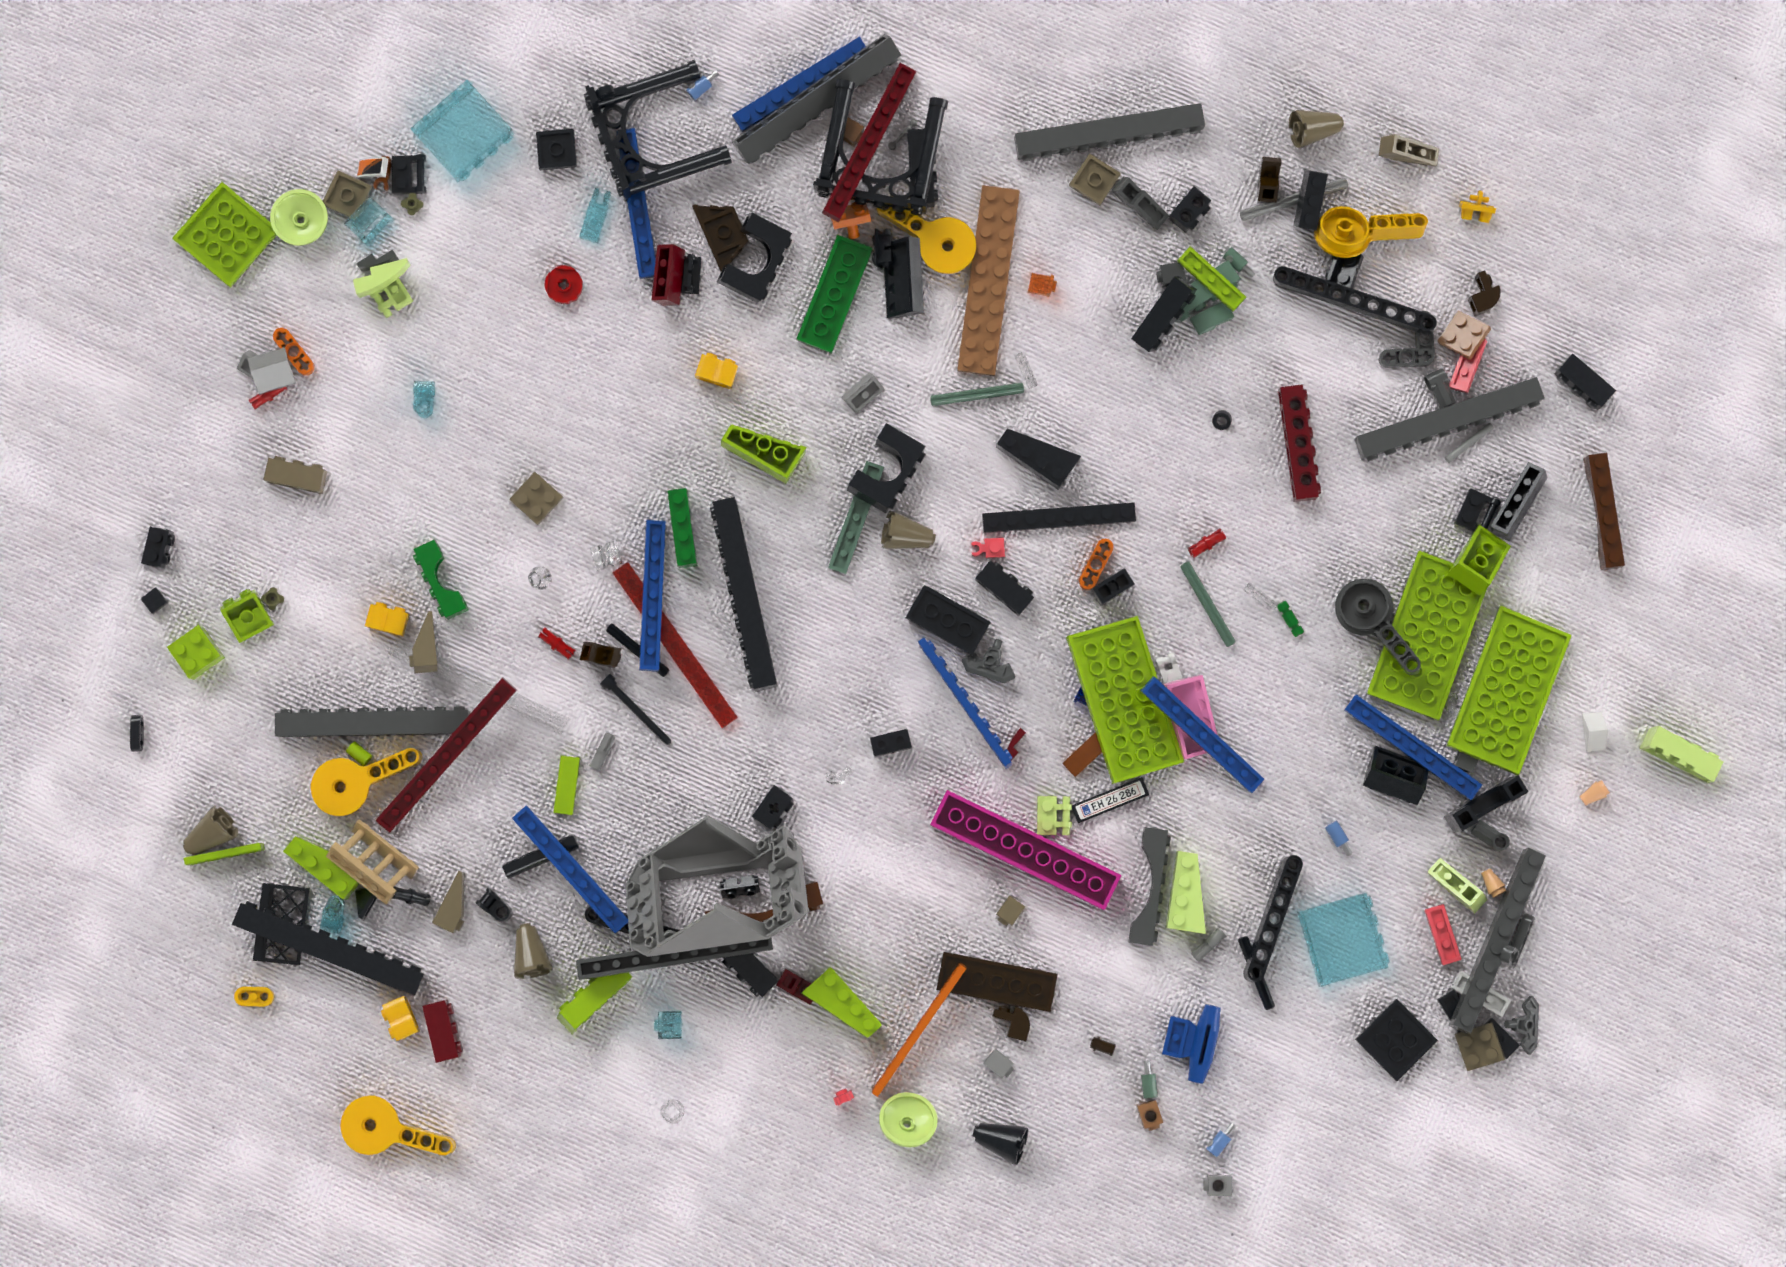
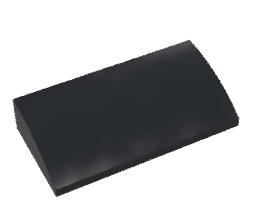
(904, 279)

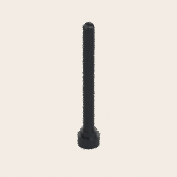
(610, 684)

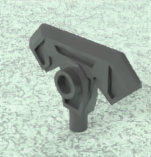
(989, 665)
(1527, 1025)

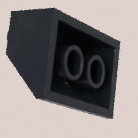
(1396, 775)

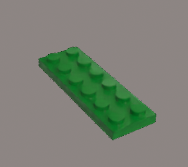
(834, 294)

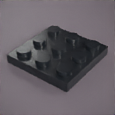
(1396, 1039)

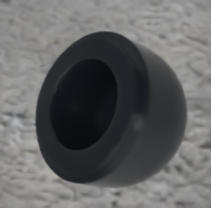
(1222, 413)

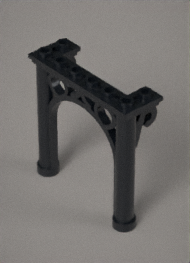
(608, 97)
(923, 165)

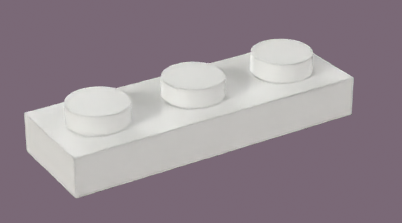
(1494, 1001)

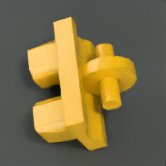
(1485, 210)

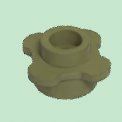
(412, 199)
(267, 598)

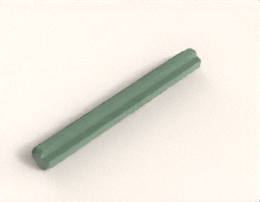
(977, 394)
(1208, 604)

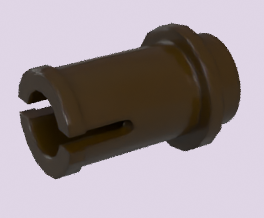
(1102, 1046)

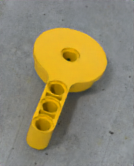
(1348, 233)
(934, 235)
(356, 780)
(387, 1129)

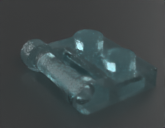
(364, 217)

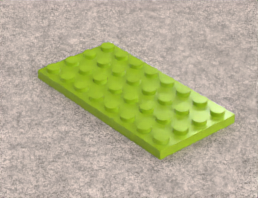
(1436, 624)
(1508, 690)
(1130, 728)

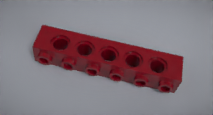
(1299, 491)

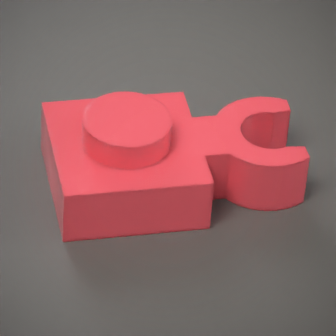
(992, 548)
(843, 1096)

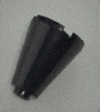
(1002, 1140)

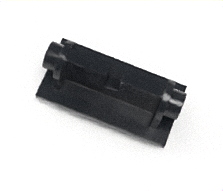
(881, 257)
(691, 274)
(731, 889)

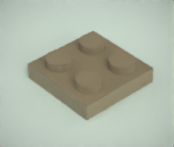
(1094, 179)
(346, 194)
(536, 498)
(1480, 1047)

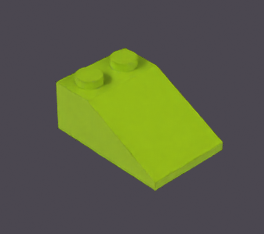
(1479, 560)

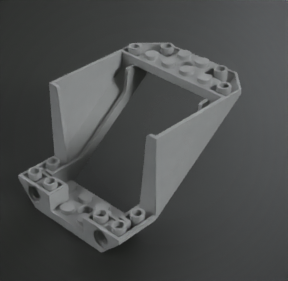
(708, 850)

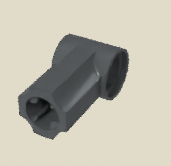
(1438, 384)
(1488, 835)

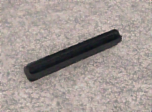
(630, 644)
(1261, 986)

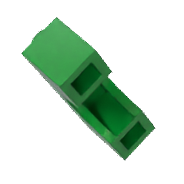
(682, 528)
(430, 557)

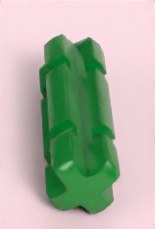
(1290, 619)

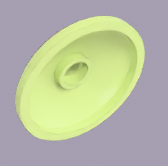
(292, 207)
(910, 1110)

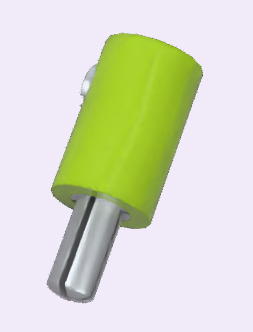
(356, 751)

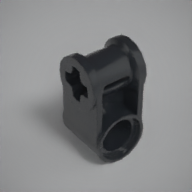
(492, 903)

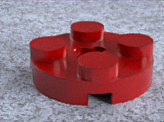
(570, 293)

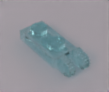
(595, 217)

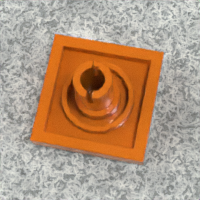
(852, 216)

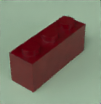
(668, 275)
(442, 1031)

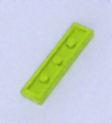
(1211, 279)
(222, 854)

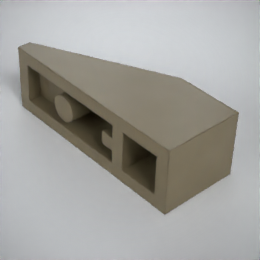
(1408, 150)
(424, 649)
(452, 908)

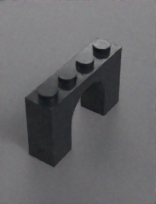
(775, 241)
(881, 493)
(1470, 812)

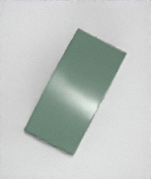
(1211, 317)

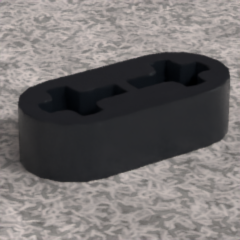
(136, 733)

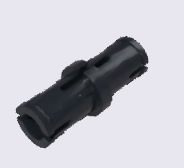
(411, 896)

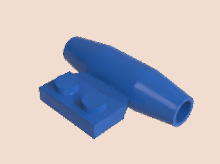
(1193, 1041)

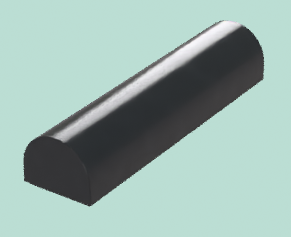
(536, 858)

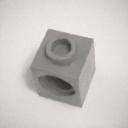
(999, 1064)
(1226, 1189)

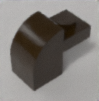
(1269, 179)
(1487, 297)
(600, 654)
(1019, 1023)

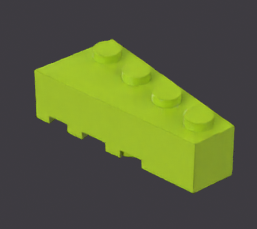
(314, 860)
(838, 999)

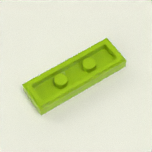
(566, 785)

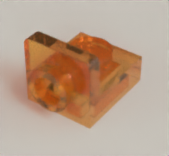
(1042, 284)

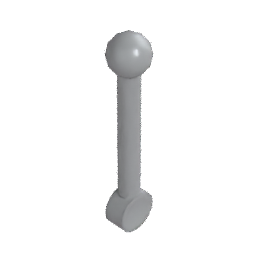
(892, 145)

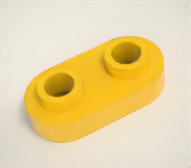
(255, 996)

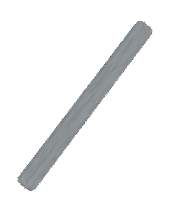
(1288, 201)

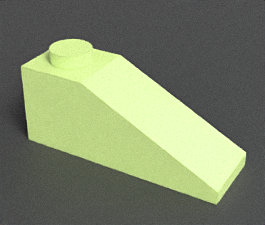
(1457, 885)

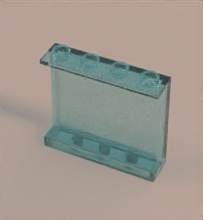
(463, 131)
(1343, 939)

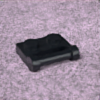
(403, 174)
(1472, 507)

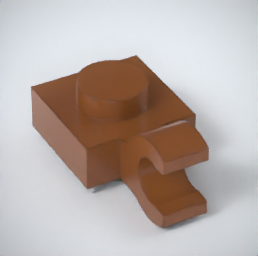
(384, 180)

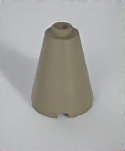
(1313, 126)
(905, 533)
(210, 832)
(530, 953)

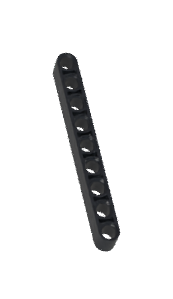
(1361, 307)

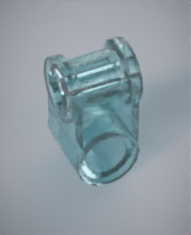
(424, 395)
(332, 915)

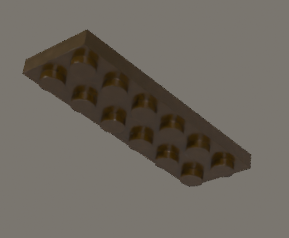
(999, 982)

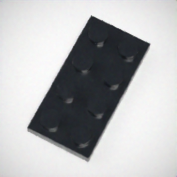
(948, 620)

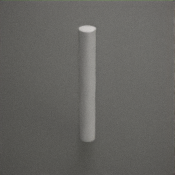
(1469, 442)

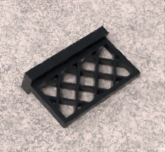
(266, 902)

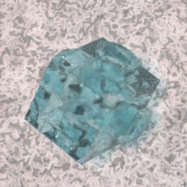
(669, 1024)

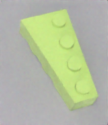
(1681, 754)
(1185, 900)

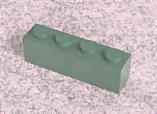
(1203, 295)

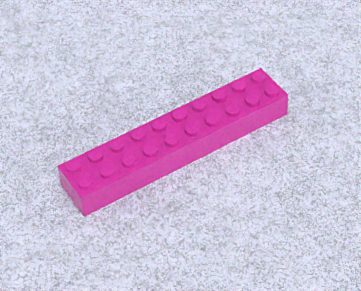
(1025, 850)

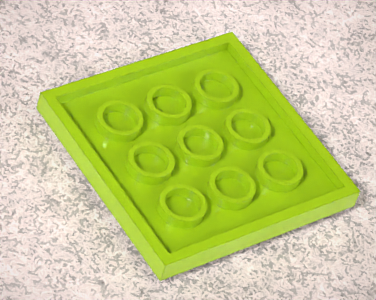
(225, 234)

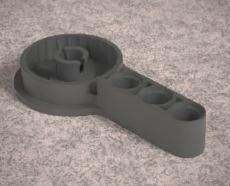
(1375, 619)

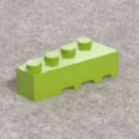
(766, 453)
(590, 1000)

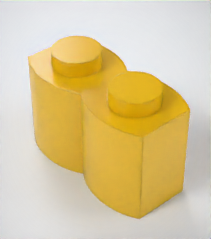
(716, 371)
(387, 619)
(400, 1018)

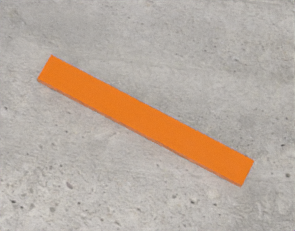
(919, 1028)

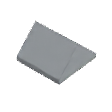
(271, 371)

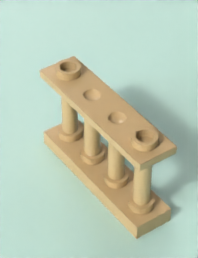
(361, 873)

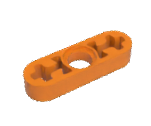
(297, 365)
(1094, 579)

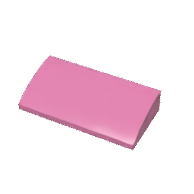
(1194, 695)

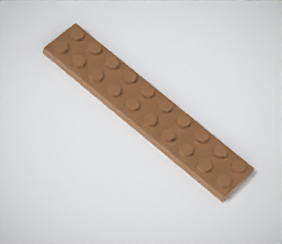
(988, 280)

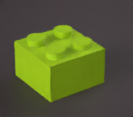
(195, 652)

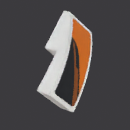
(372, 167)

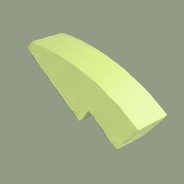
(380, 277)

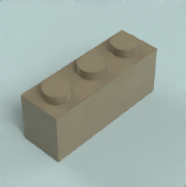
(295, 474)

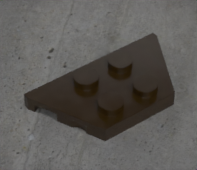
(722, 232)

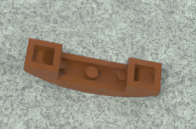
(1083, 756)

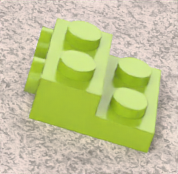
(246, 615)

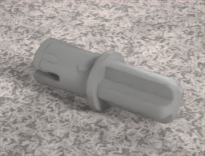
(602, 751)
(1208, 944)

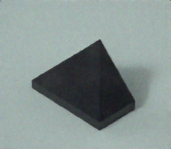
(365, 901)

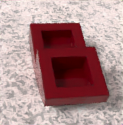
(1019, 734)
(794, 985)

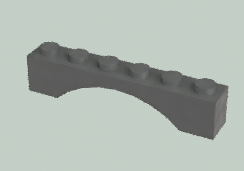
(1154, 846)

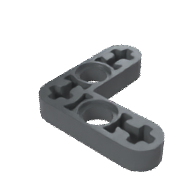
(1420, 348)
(1511, 953)

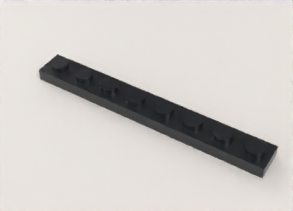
(1059, 517)

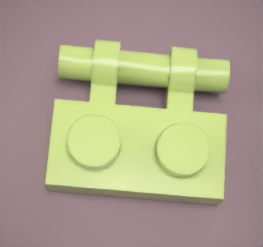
(397, 296)
(1047, 815)

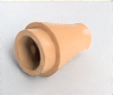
(1594, 793)
(1493, 884)

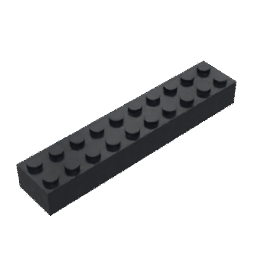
(744, 592)

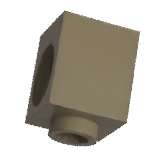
(1010, 911)

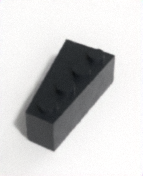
(1040, 458)

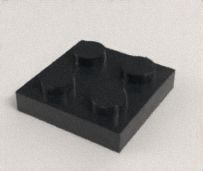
(556, 149)

